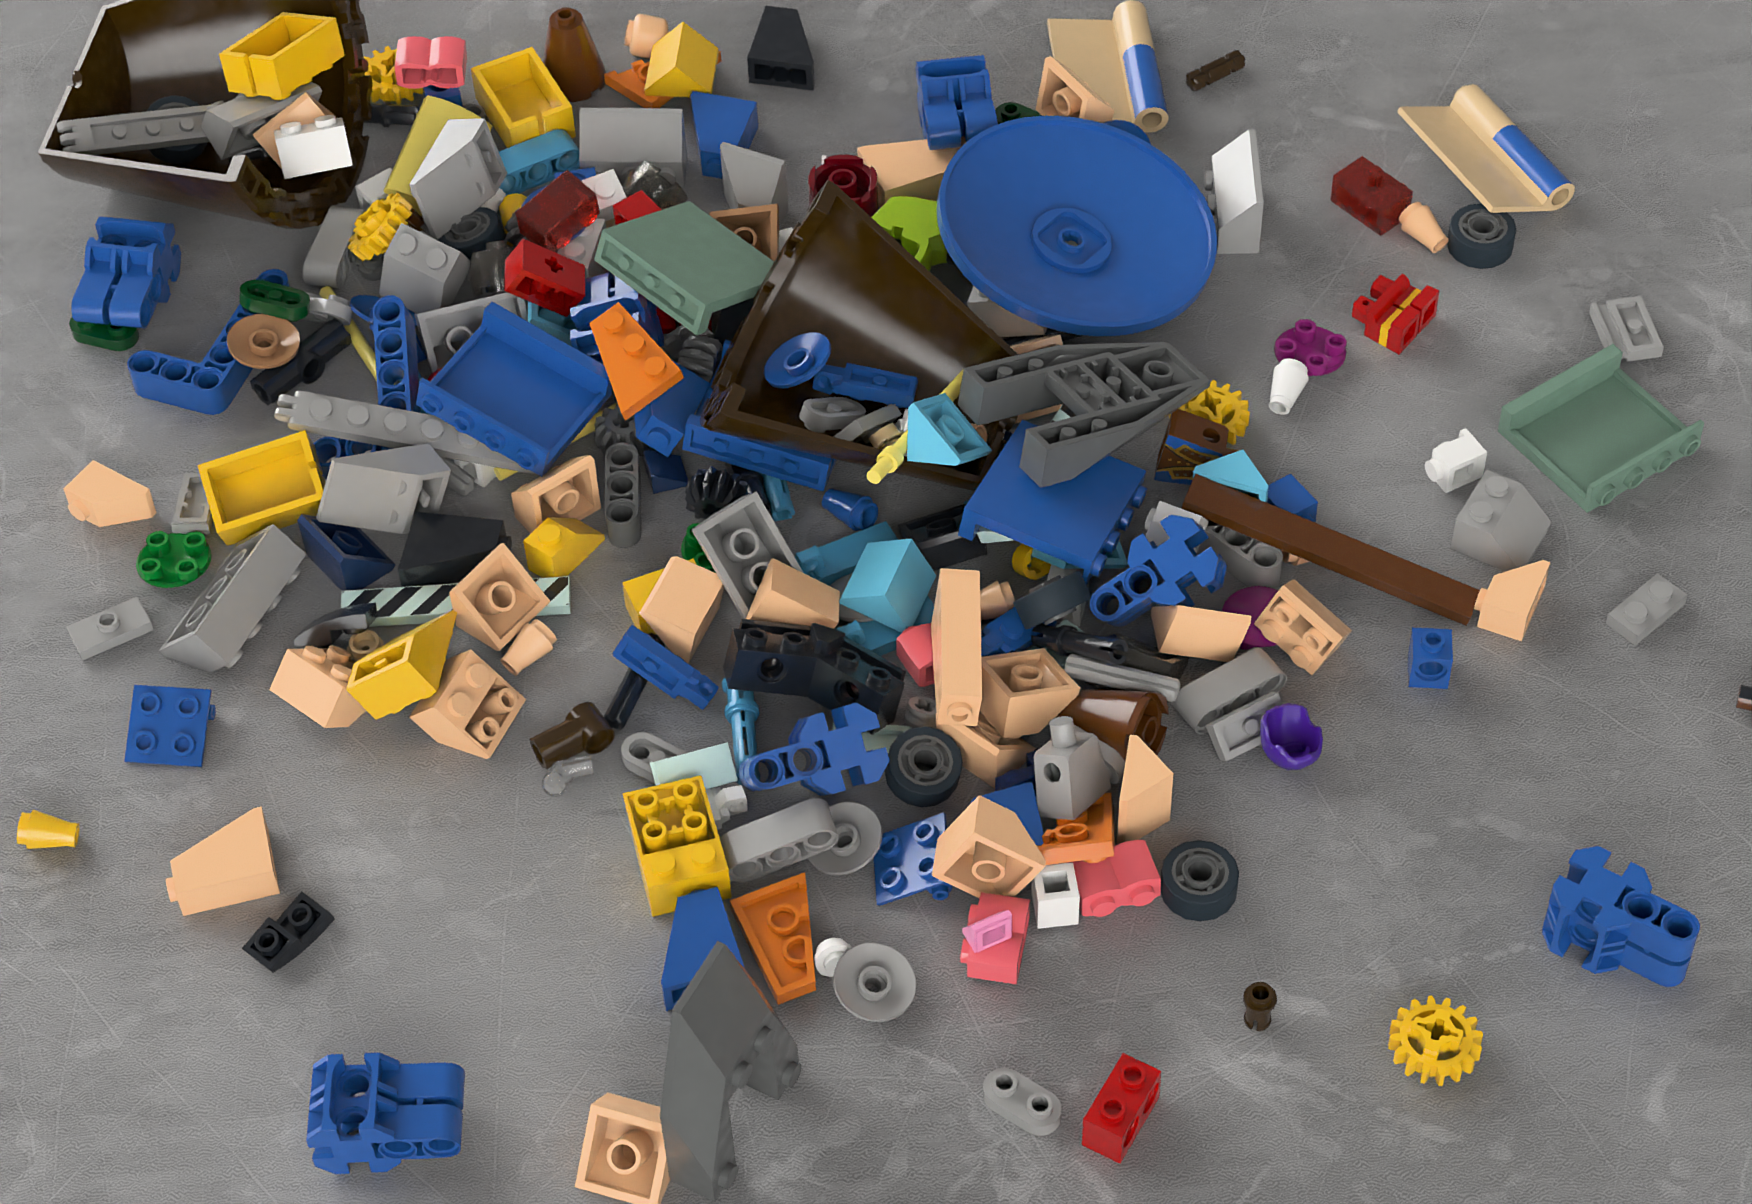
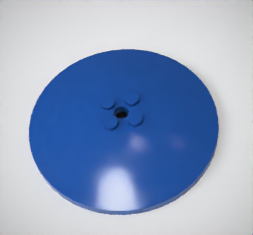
(1059, 179)

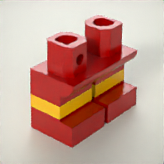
(1397, 313)

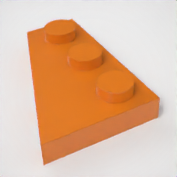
(632, 360)

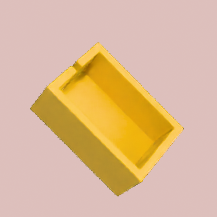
(282, 55)
(521, 97)
(263, 486)

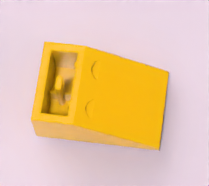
(403, 668)
(676, 842)

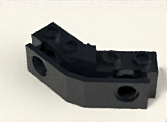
(814, 665)

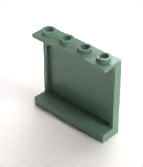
(683, 263)
(1596, 430)

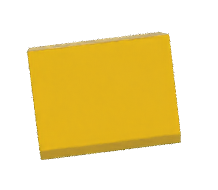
(681, 64)

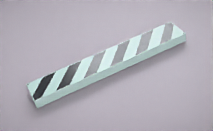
(428, 602)

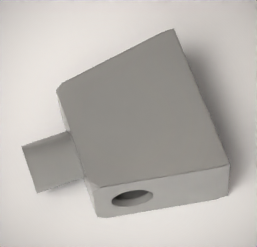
(1069, 771)

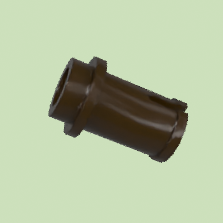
(1259, 1001)

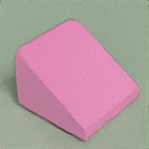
(989, 931)

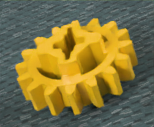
(384, 78)
(378, 226)
(1221, 407)
(1435, 1040)

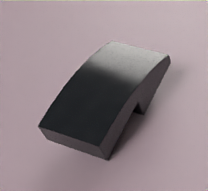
(329, 627)
(288, 936)

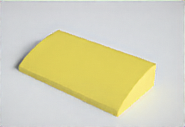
(422, 135)

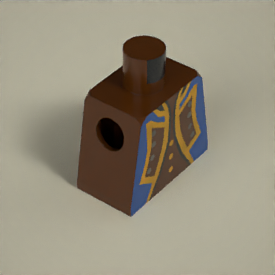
(1189, 443)

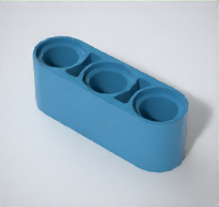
(537, 161)

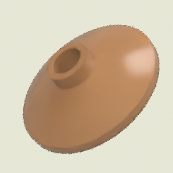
(263, 341)

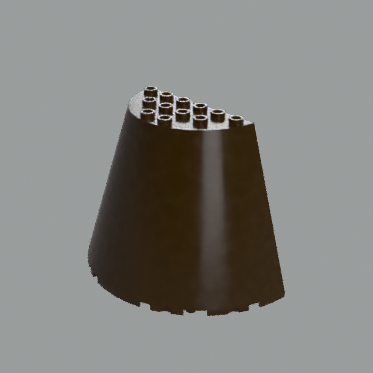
(173, 49)

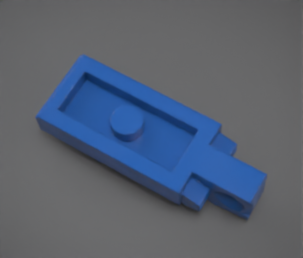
(867, 384)
(1007, 635)
(664, 668)

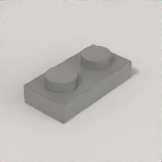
(1646, 609)
(1240, 728)

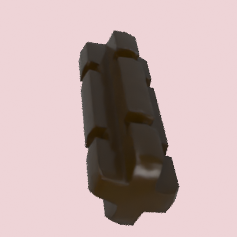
(1215, 70)

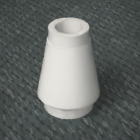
(1287, 384)

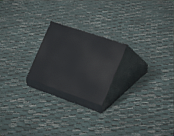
(939, 539)

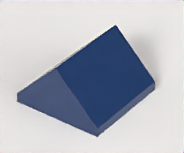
(343, 553)

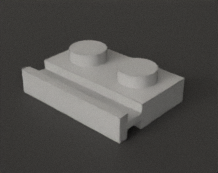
(1628, 327)

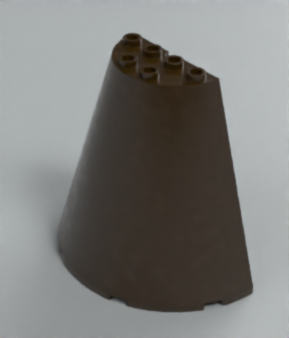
(877, 311)

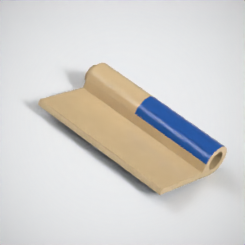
(1115, 62)
(1490, 153)

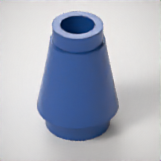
(852, 509)

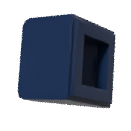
(664, 472)

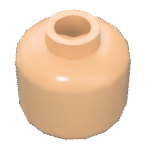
(644, 33)

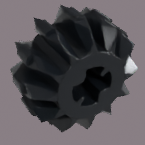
(712, 491)

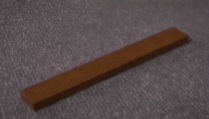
(1331, 549)

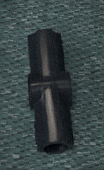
(306, 365)

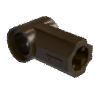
(581, 731)

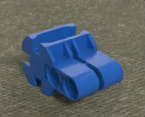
(954, 100)
(126, 272)
(600, 295)
(1171, 567)
(824, 752)
(1618, 920)
(401, 1115)

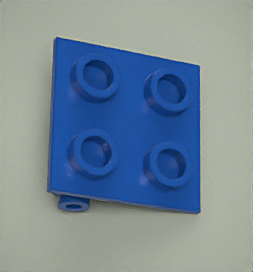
(168, 725)
(907, 860)

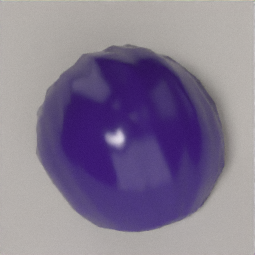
(1290, 737)

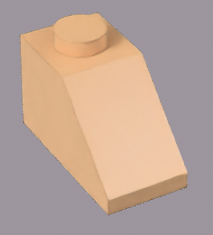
(107, 497)
(1512, 599)

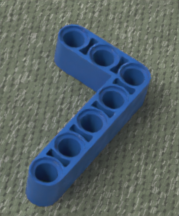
(389, 369)
(192, 385)

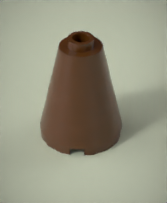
(572, 55)
(1118, 714)

